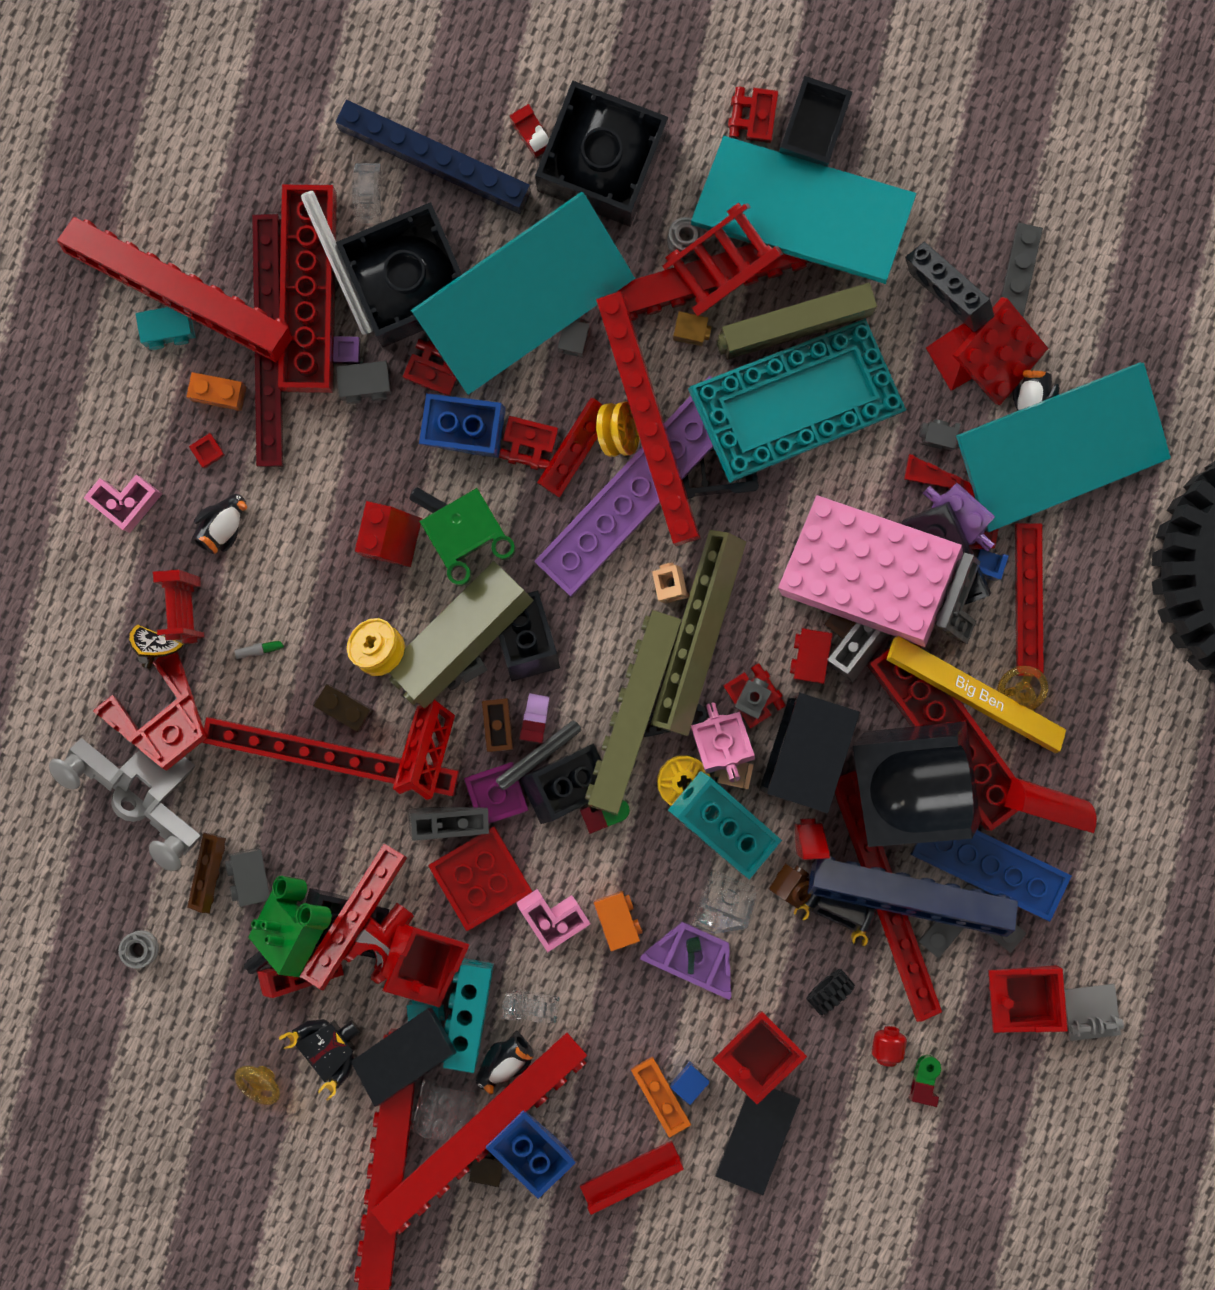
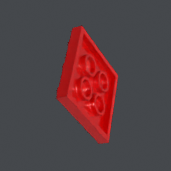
(1000, 351)
(480, 878)

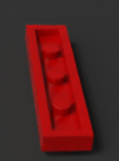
(572, 450)

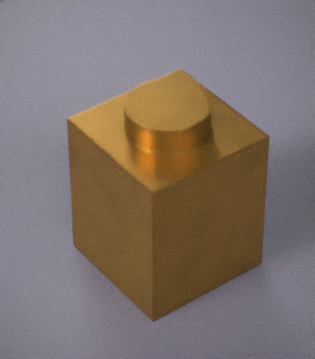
(691, 329)

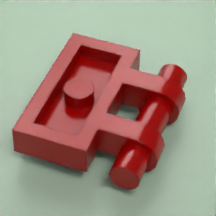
(761, 115)
(427, 373)
(530, 435)
(736, 686)

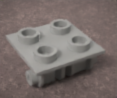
(1092, 1012)

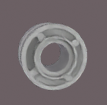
(679, 227)
(127, 953)

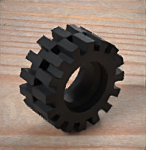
(830, 992)

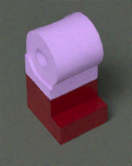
(535, 718)

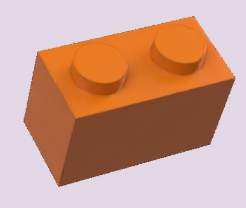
(216, 391)
(617, 920)

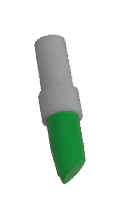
(258, 649)

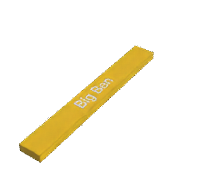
(976, 694)

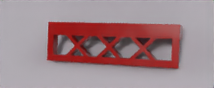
(419, 745)
(631, 1177)

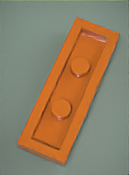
(660, 1096)

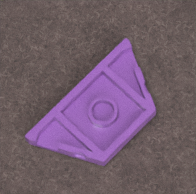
(710, 964)

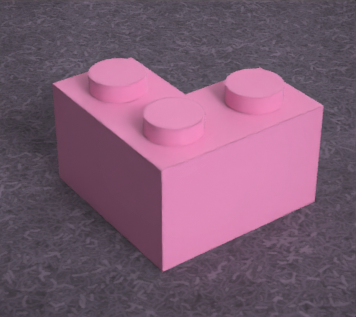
(123, 507)
(554, 924)

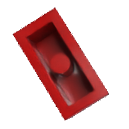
(812, 656)

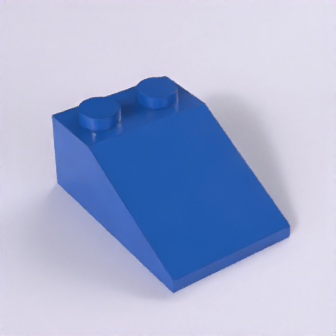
(462, 425)
(531, 1153)

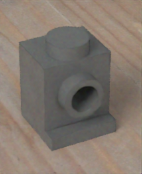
(939, 434)
(746, 705)

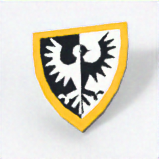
(150, 645)

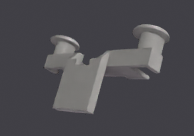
(177, 834)

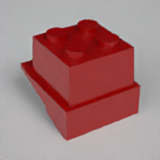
(422, 964)
(1028, 999)
(759, 1057)

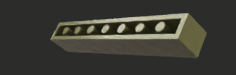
(698, 632)
(634, 713)

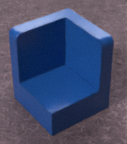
(992, 564)
(689, 1083)

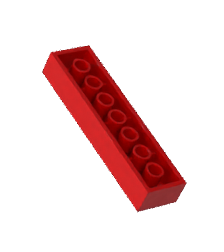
(306, 293)
(928, 705)

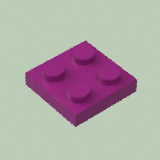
(487, 794)

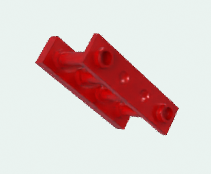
(744, 268)
(179, 605)

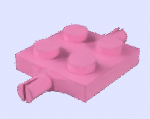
(722, 742)

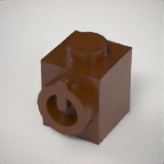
(792, 885)

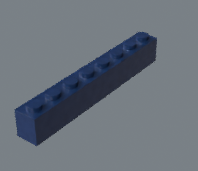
(433, 157)
(913, 896)

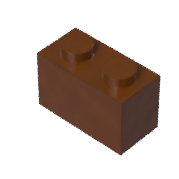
(497, 725)

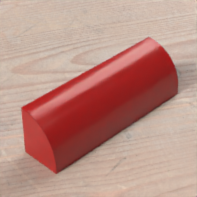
(1051, 805)

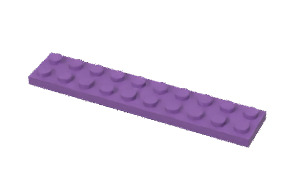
(621, 505)

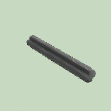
(538, 755)

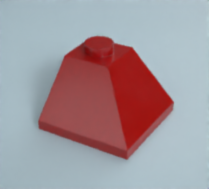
(942, 355)

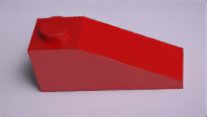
(810, 840)
(278, 985)

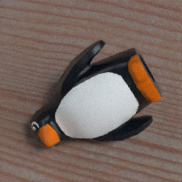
(1034, 389)
(219, 524)
(504, 1062)

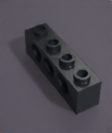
(949, 286)

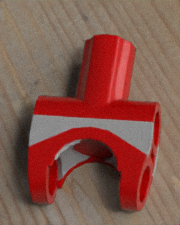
(379, 939)

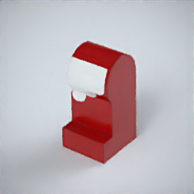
(530, 130)

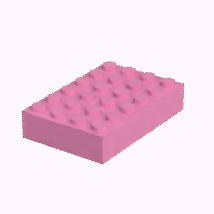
(870, 570)

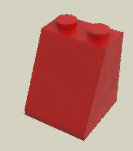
(388, 534)

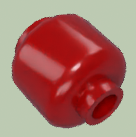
(889, 1046)

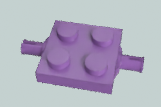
(969, 512)

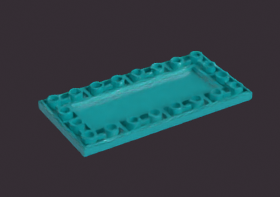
(806, 208)
(523, 293)
(796, 400)
(1064, 446)

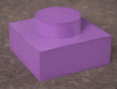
(346, 350)

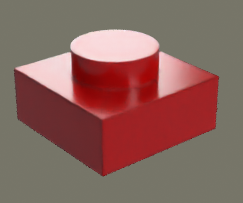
(207, 450)

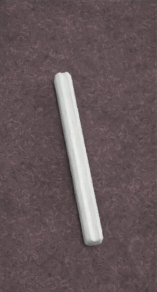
(336, 260)

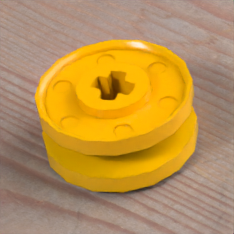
(617, 429)
(375, 647)
(671, 773)

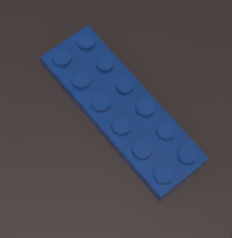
(999, 870)

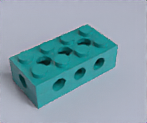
(723, 809)
(479, 975)

